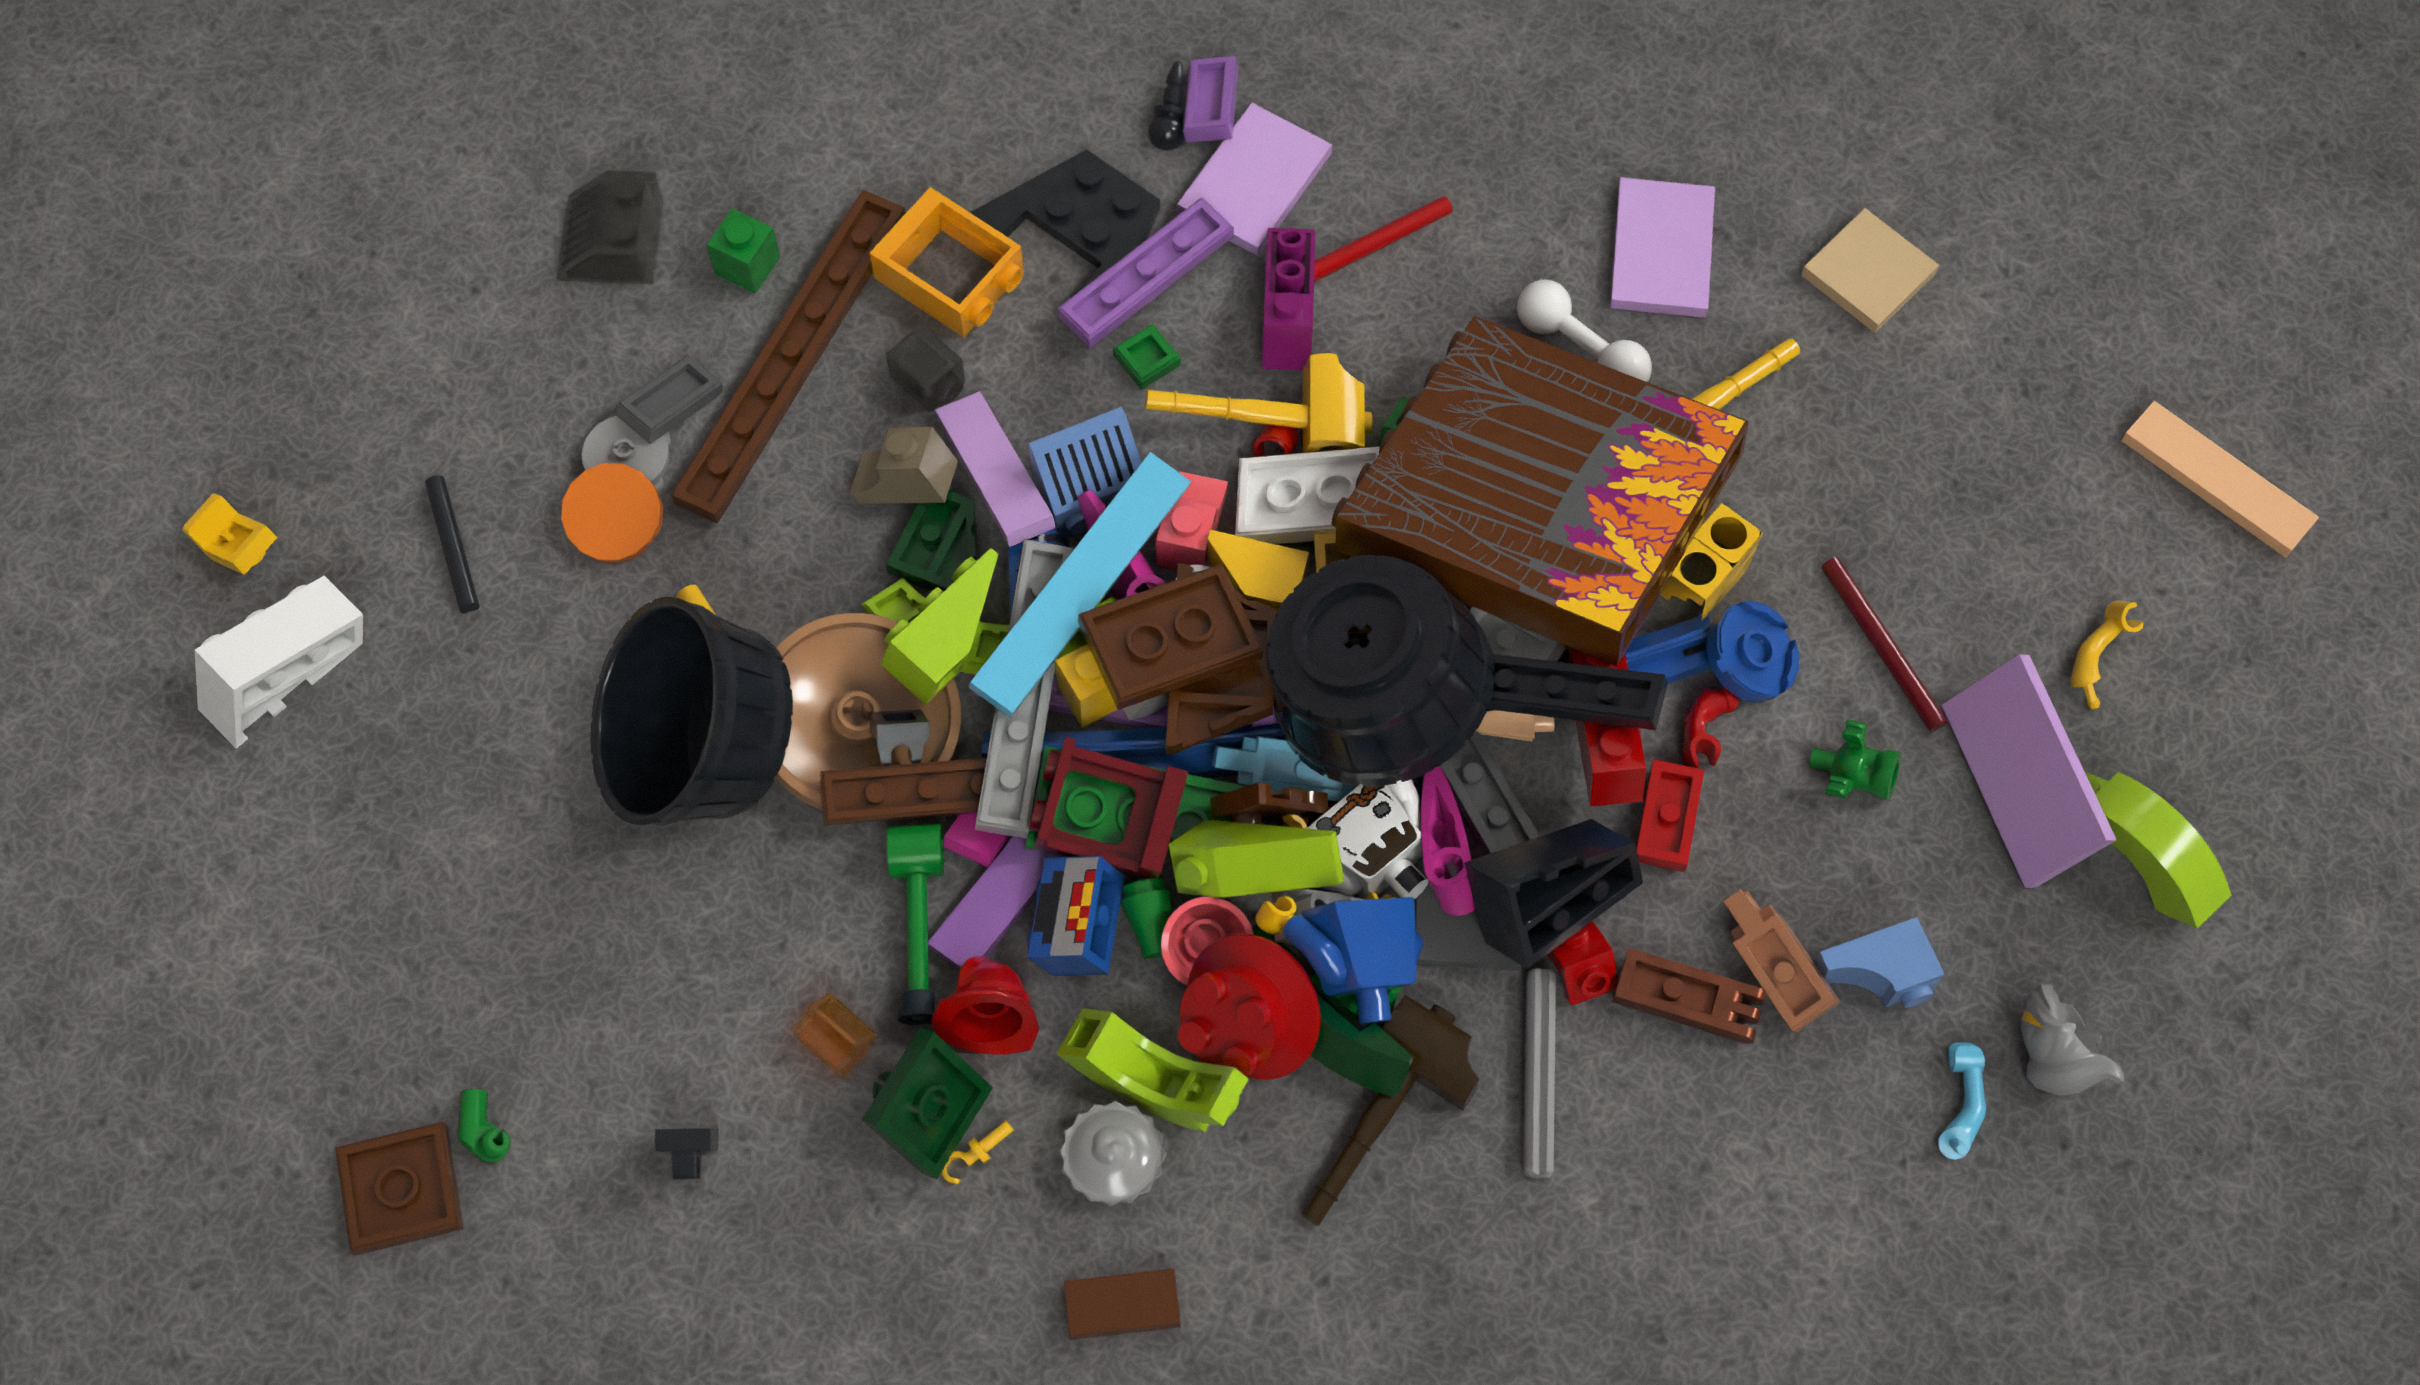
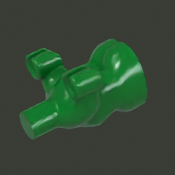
(1858, 766)

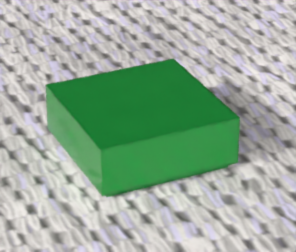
(1147, 356)

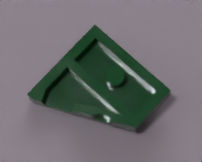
(935, 542)

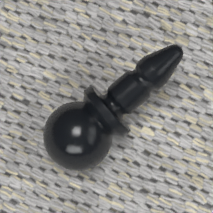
(1167, 128)

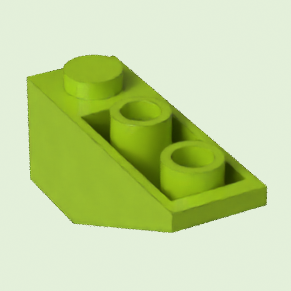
(938, 641)

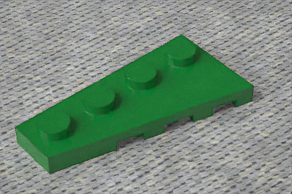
(1103, 808)

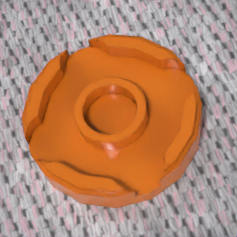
(612, 513)

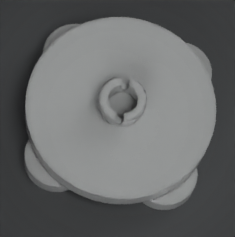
(618, 443)

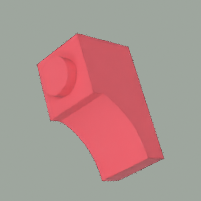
(1186, 527)

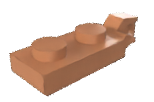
(1779, 962)

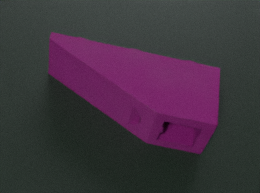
(1288, 298)

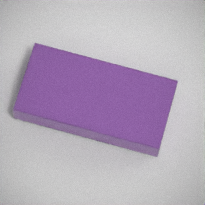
(1210, 99)

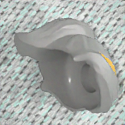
(2061, 1047)

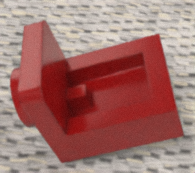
(1585, 965)

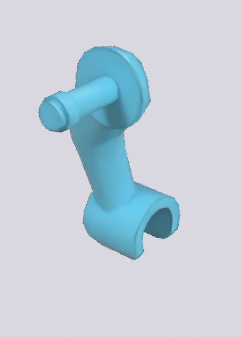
(1960, 1133)

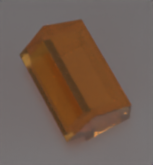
(834, 1035)

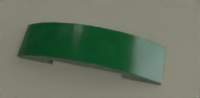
(1363, 1056)

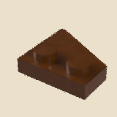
(1260, 803)

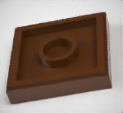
(398, 1188)

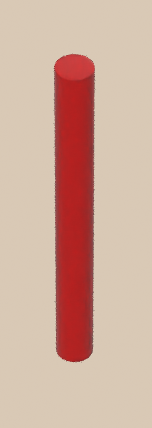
(1382, 237)

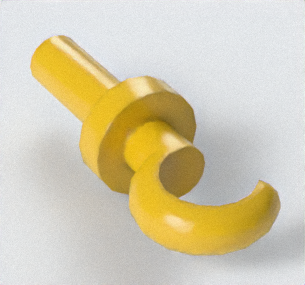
(979, 1149)

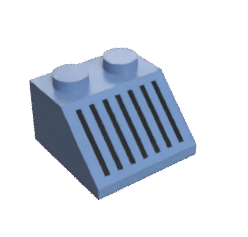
(1080, 458)

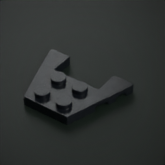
(1081, 206)

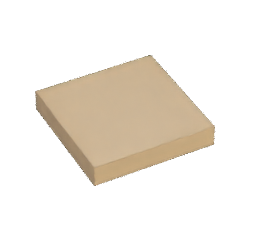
(1870, 270)

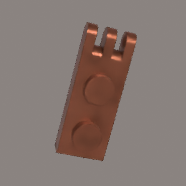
(1688, 996)

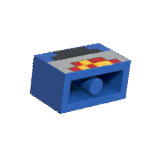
(1075, 916)

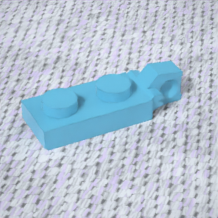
(1275, 763)

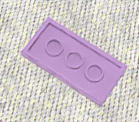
(2028, 772)

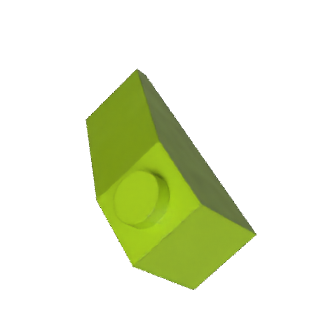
(1253, 859)

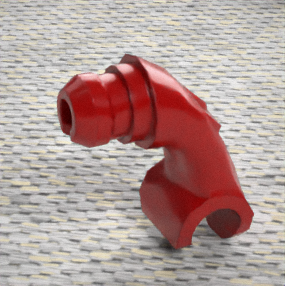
(1705, 709)

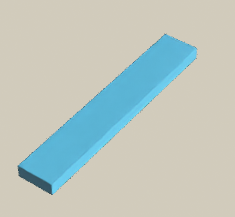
(1079, 585)

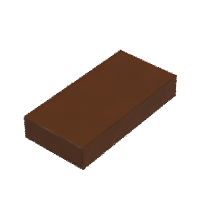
(1122, 1304)

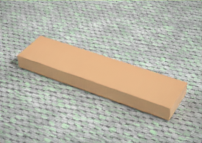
(2220, 479)

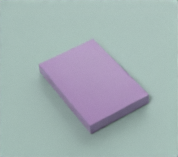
(1258, 175)
(1662, 247)

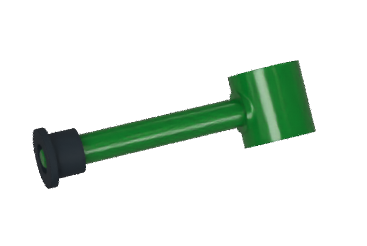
(916, 856)

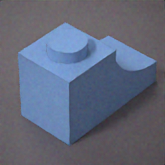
(1889, 962)

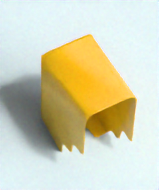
(1739, 538)

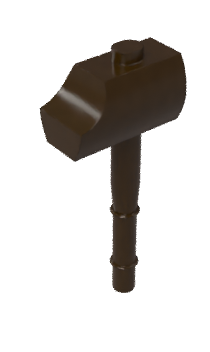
(1437, 1064)

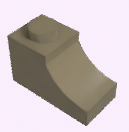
(907, 469)

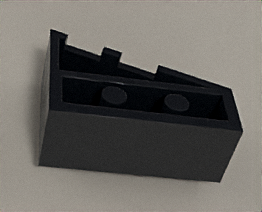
(1550, 887)

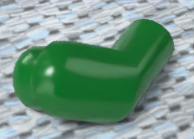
(476, 1132)

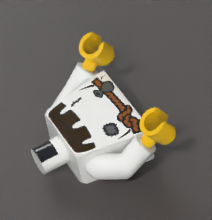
(1376, 839)

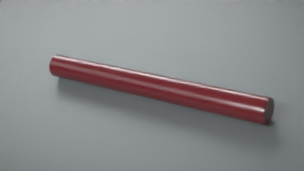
(1884, 644)

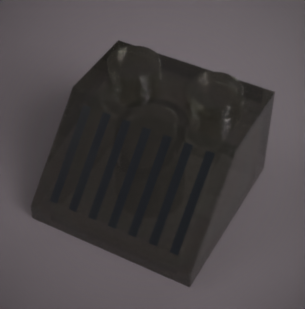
(612, 229)

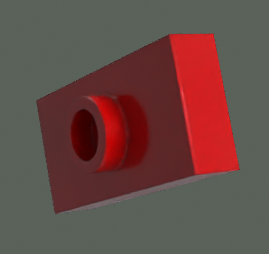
(1669, 815)

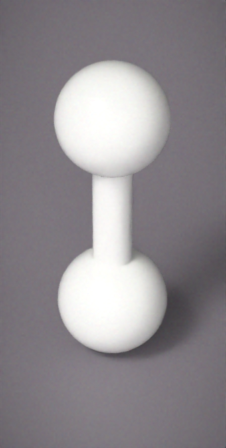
(1547, 307)

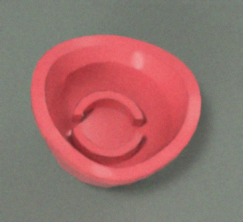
(1194, 928)

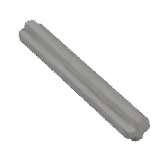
(1539, 1074)

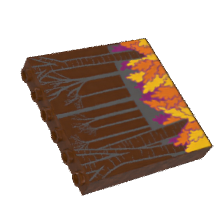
(1543, 487)

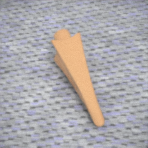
(1514, 725)

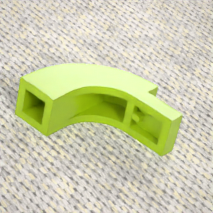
(2164, 849)
(1149, 1075)

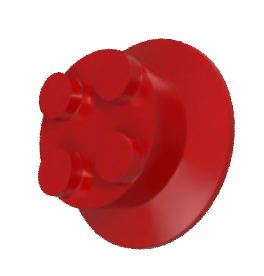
(1249, 1008)

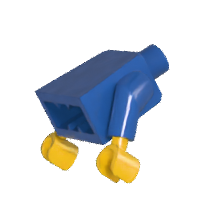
(1353, 946)

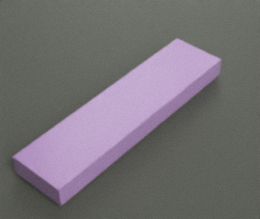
(995, 469)

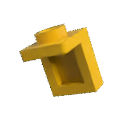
(228, 536)

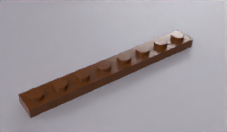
(786, 360)

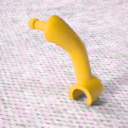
(2085, 667)

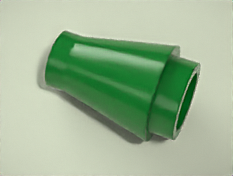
(1147, 910)

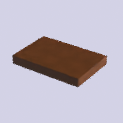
(1170, 636)

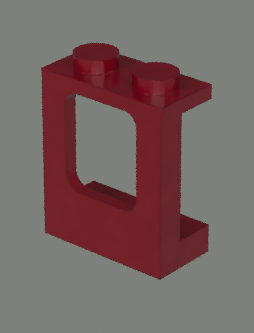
(1149, 823)

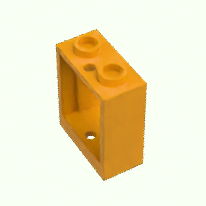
(915, 232)

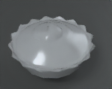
(1112, 1153)

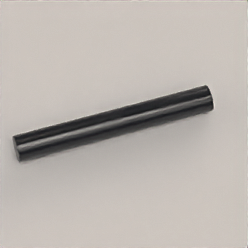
(452, 544)

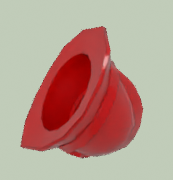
(987, 1010)

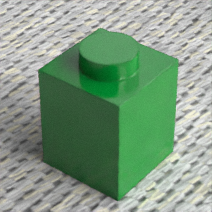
(743, 250)

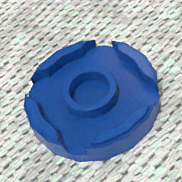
(1752, 651)

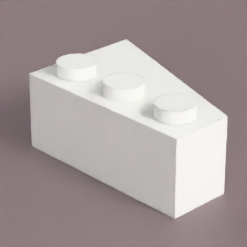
(272, 653)

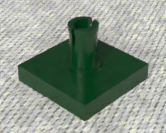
(926, 1103)

